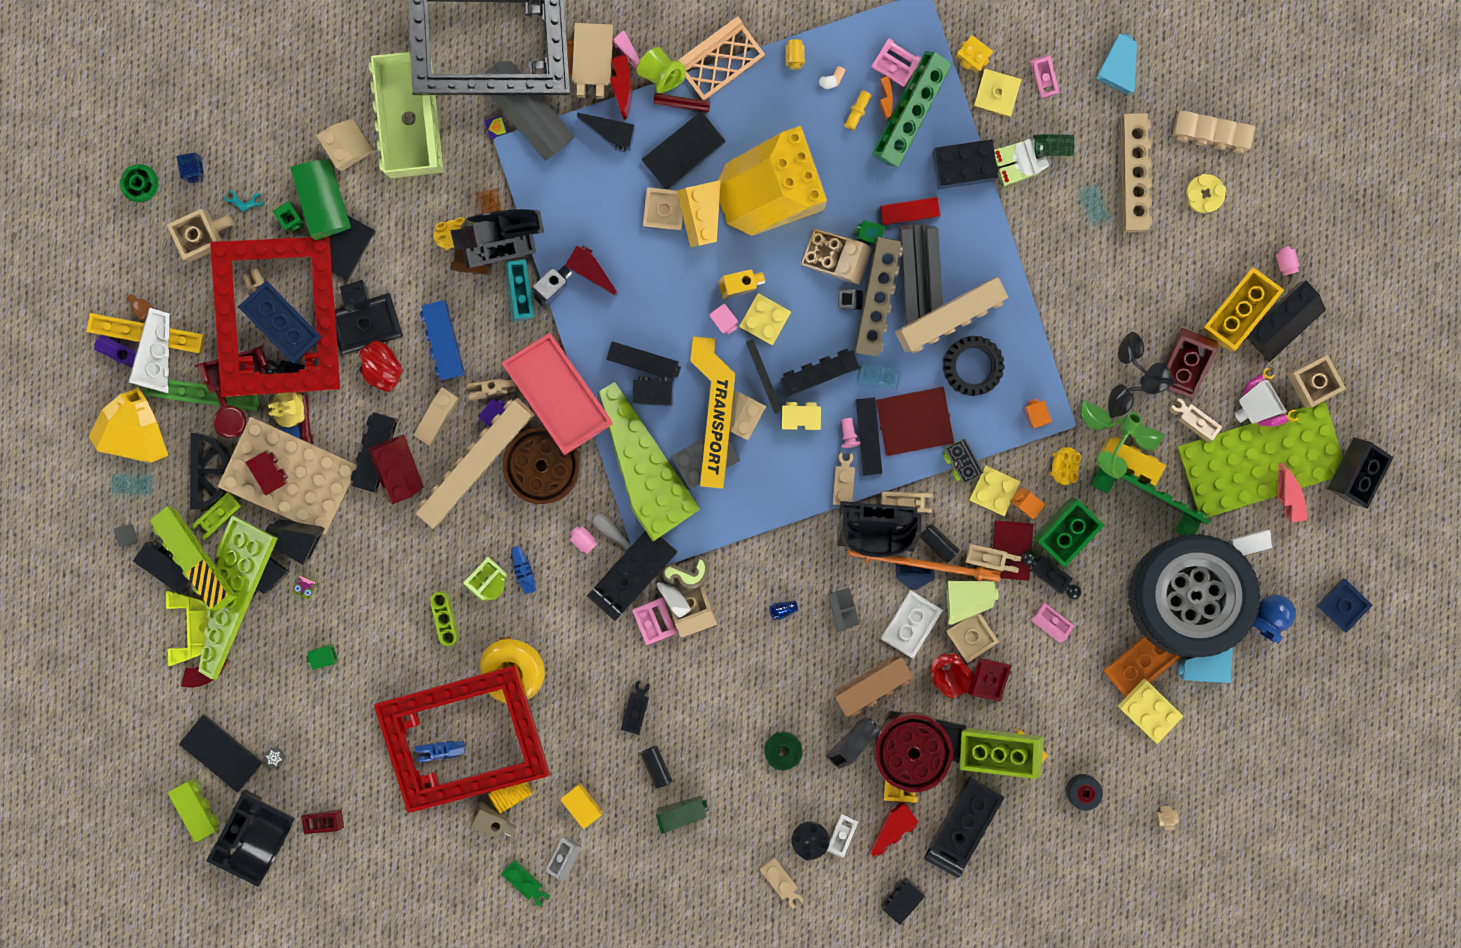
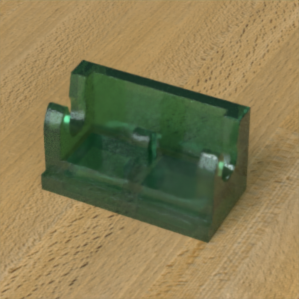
(1054, 144)

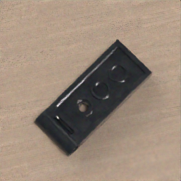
(639, 566)
(970, 818)

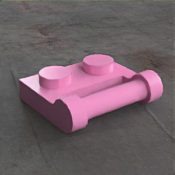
(893, 68)
(649, 624)

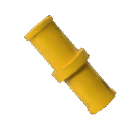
(857, 110)

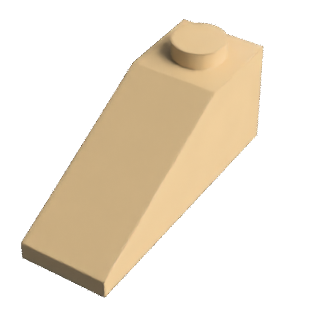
(436, 415)

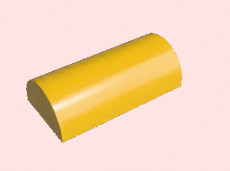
(1243, 310)

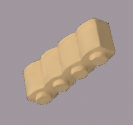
(1213, 131)

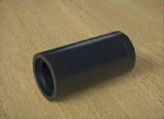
(939, 543)
(656, 767)

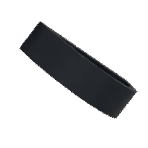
(197, 463)

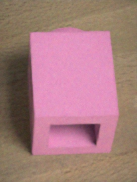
(724, 319)

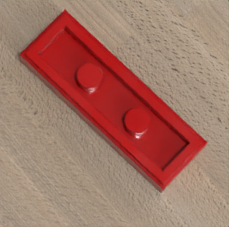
(910, 211)

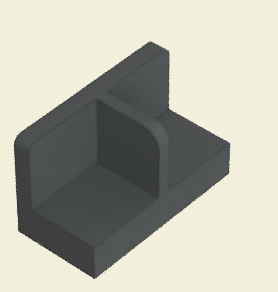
(843, 609)

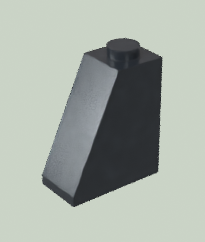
(295, 538)
(853, 743)

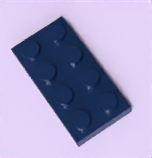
(280, 322)

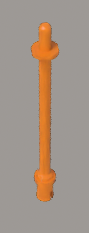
(979, 573)

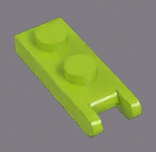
(218, 514)

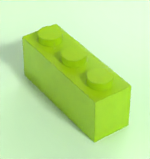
(194, 810)

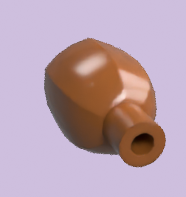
(139, 307)

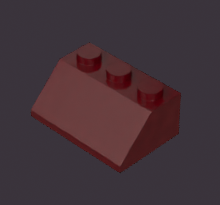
(396, 469)

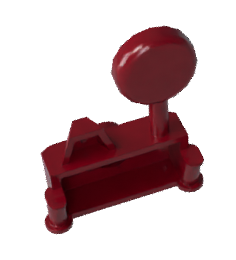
(229, 420)

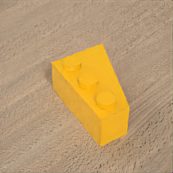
(700, 212)
(1143, 466)

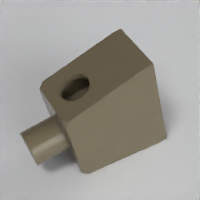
(484, 818)

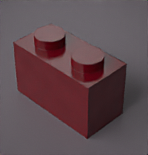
(267, 472)

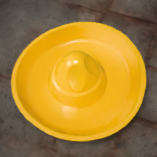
(512, 652)

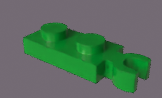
(524, 882)

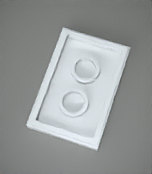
(911, 624)

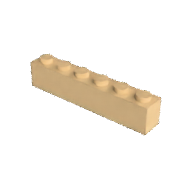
(954, 313)

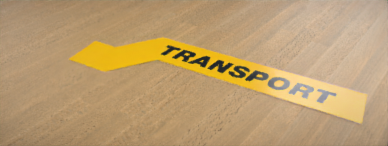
(719, 410)

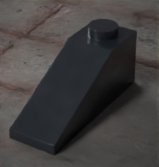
(614, 132)

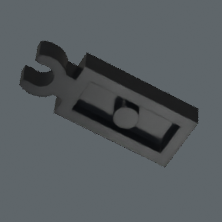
(636, 710)

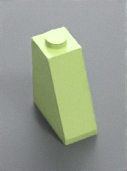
(969, 598)

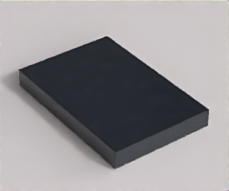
(348, 247)

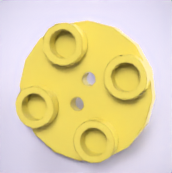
(287, 409)

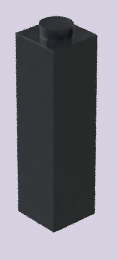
(643, 361)

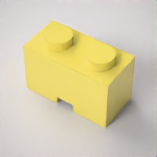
(801, 416)

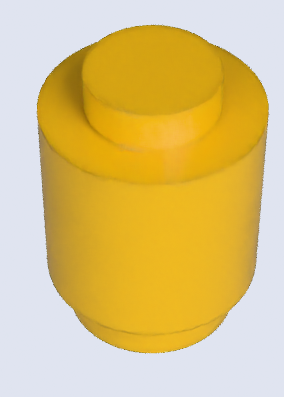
(795, 54)

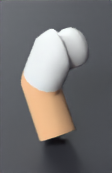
(833, 80)

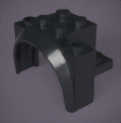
(489, 236)
(876, 528)

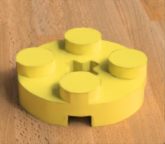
(1216, 191)

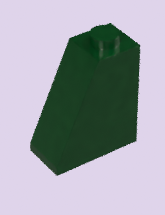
(681, 813)

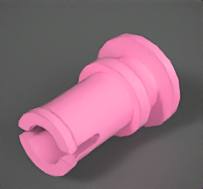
(849, 434)

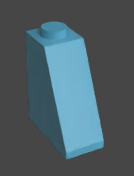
(1120, 65)
(1209, 669)

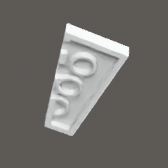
(151, 359)

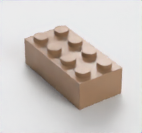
(872, 685)

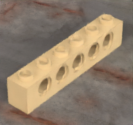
(1142, 124)

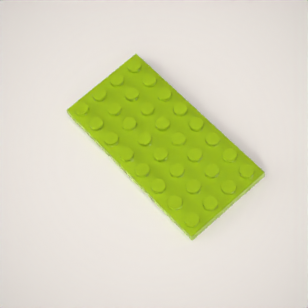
(1244, 461)

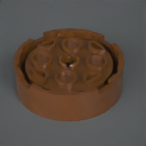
(535, 485)

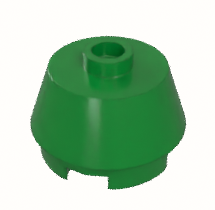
(139, 183)

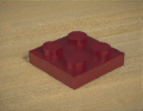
(989, 679)

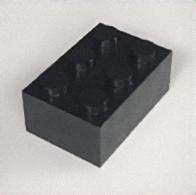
(965, 164)
(1360, 472)

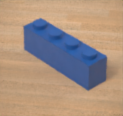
(443, 340)

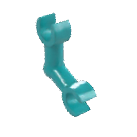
(243, 207)

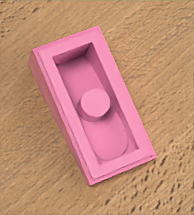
(624, 46)
(1044, 75)

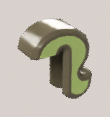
(687, 579)

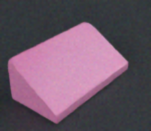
(1052, 623)

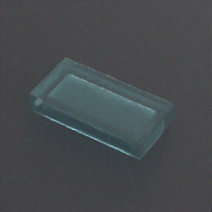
(1094, 204)

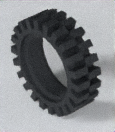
(996, 365)

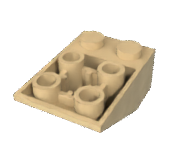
(837, 256)

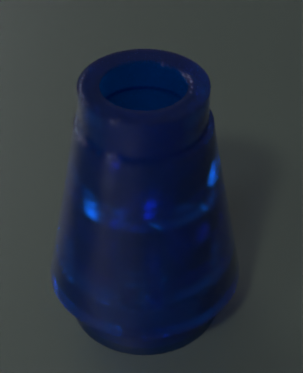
(783, 609)

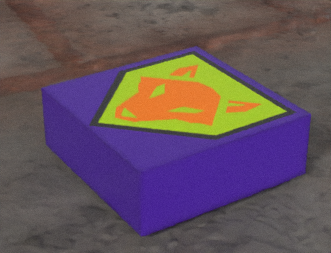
(496, 127)

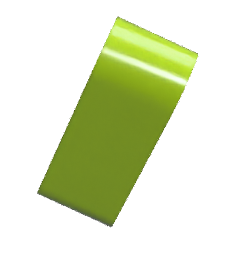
(441, 627)

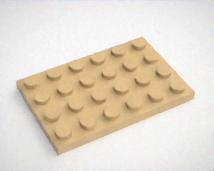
(314, 480)

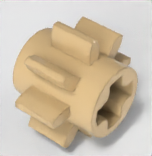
(1167, 818)

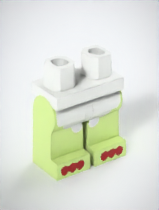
(1025, 162)

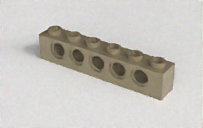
(881, 247)

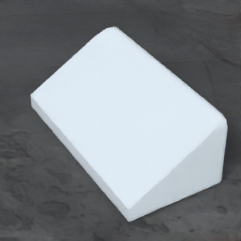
(1252, 542)
(674, 599)

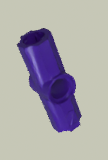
(114, 349)

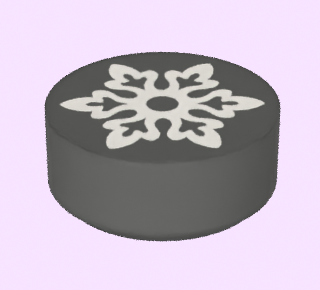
(274, 757)

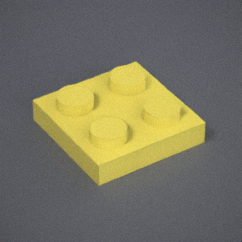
(765, 319)
(994, 490)

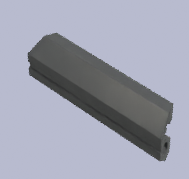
(532, 116)
(920, 270)

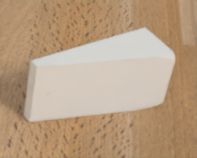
(841, 836)

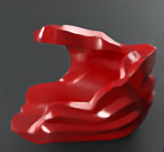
(380, 366)
(952, 681)

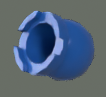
(1275, 616)

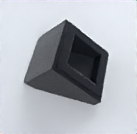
(850, 299)

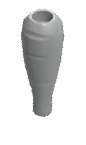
(605, 525)

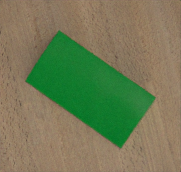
(320, 198)

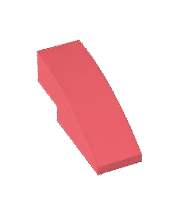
(1291, 495)

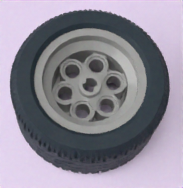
(1233, 605)

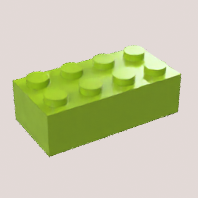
(1001, 753)

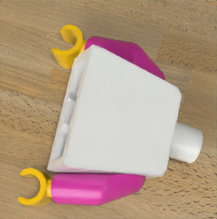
(1262, 403)

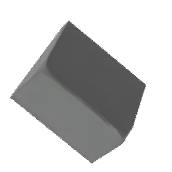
(125, 535)

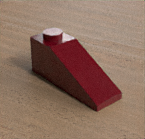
(587, 266)

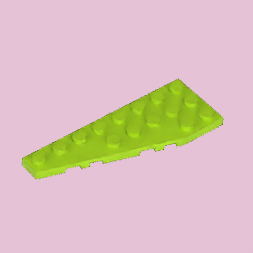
(651, 483)
(241, 562)

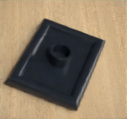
(367, 324)

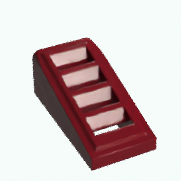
(334, 817)

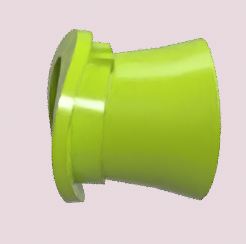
(661, 70)

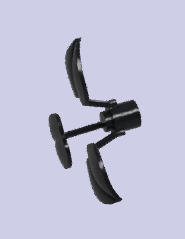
(1155, 380)

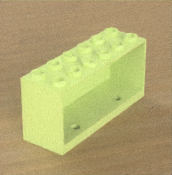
(404, 148)

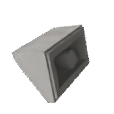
(563, 859)

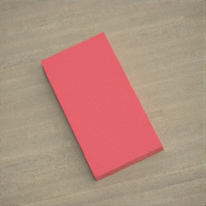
(557, 393)

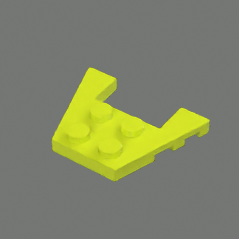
(196, 624)

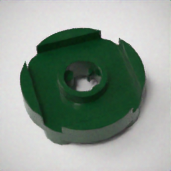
(788, 760)

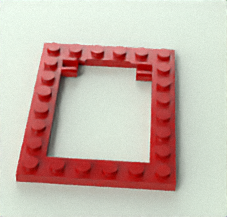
(247, 382)
(413, 786)

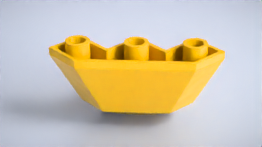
(128, 429)

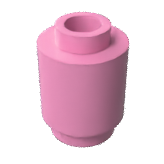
(1287, 261)
(582, 539)

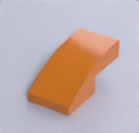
(887, 102)

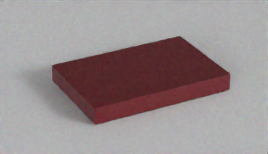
(1014, 539)

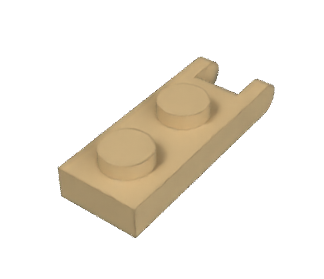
(911, 499)

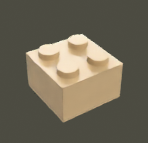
(1316, 381)

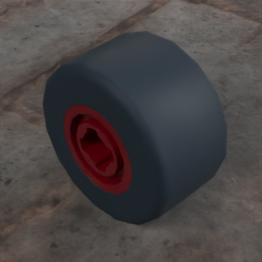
(1081, 785)

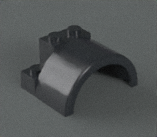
(257, 833)

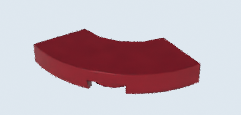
(194, 678)

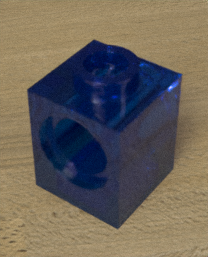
(190, 167)

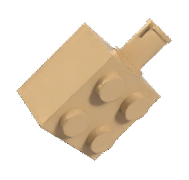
(196, 231)

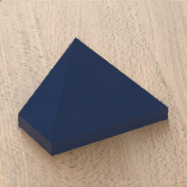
(914, 576)

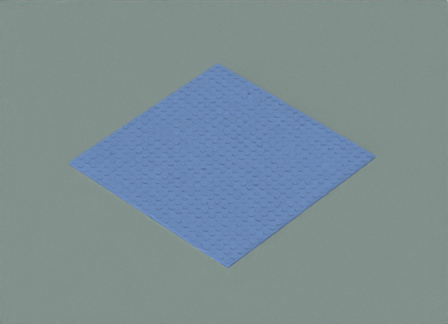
(669, 289)

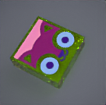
(304, 586)

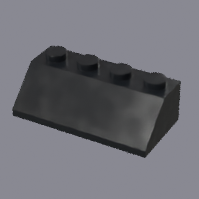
(1286, 320)

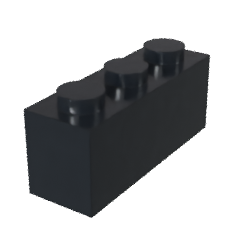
(162, 566)

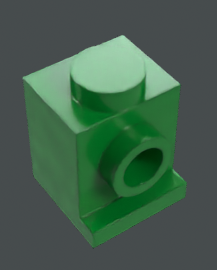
(284, 212)

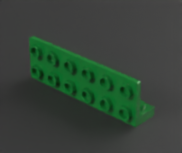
(1190, 519)

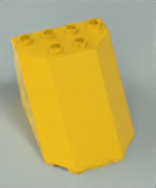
(771, 184)

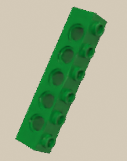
(911, 98)

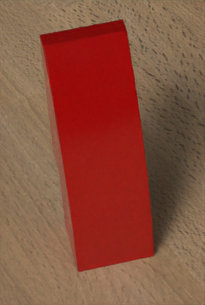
(622, 84)

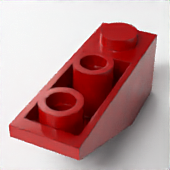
(896, 823)

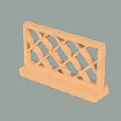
(714, 43)

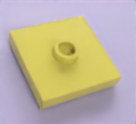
(997, 92)

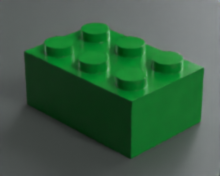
(1068, 531)

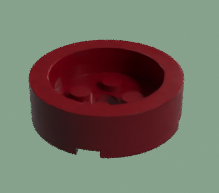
(907, 732)

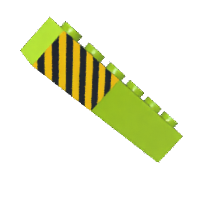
(193, 559)

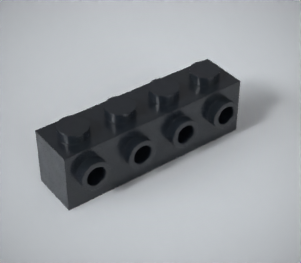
(820, 373)

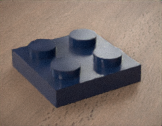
(1344, 605)

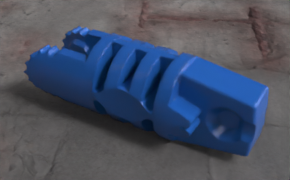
(523, 570)
(439, 750)

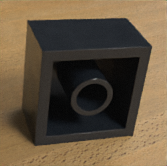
(653, 392)

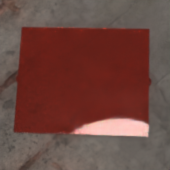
(914, 421)

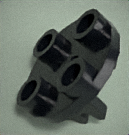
(805, 832)

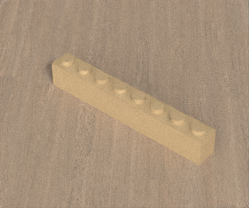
(475, 463)

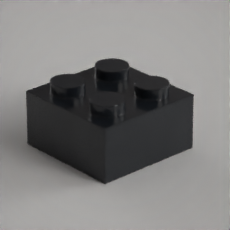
(355, 295)

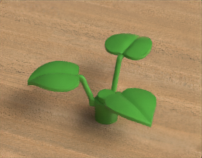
(1144, 437)

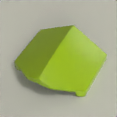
(486, 581)

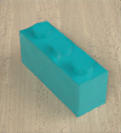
(518, 290)

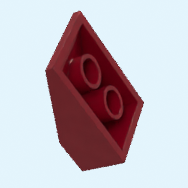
(1190, 361)

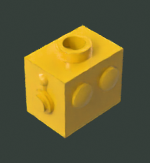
(973, 54)

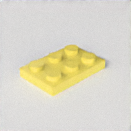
(1150, 711)

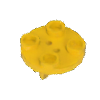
(442, 234)
(1065, 466)

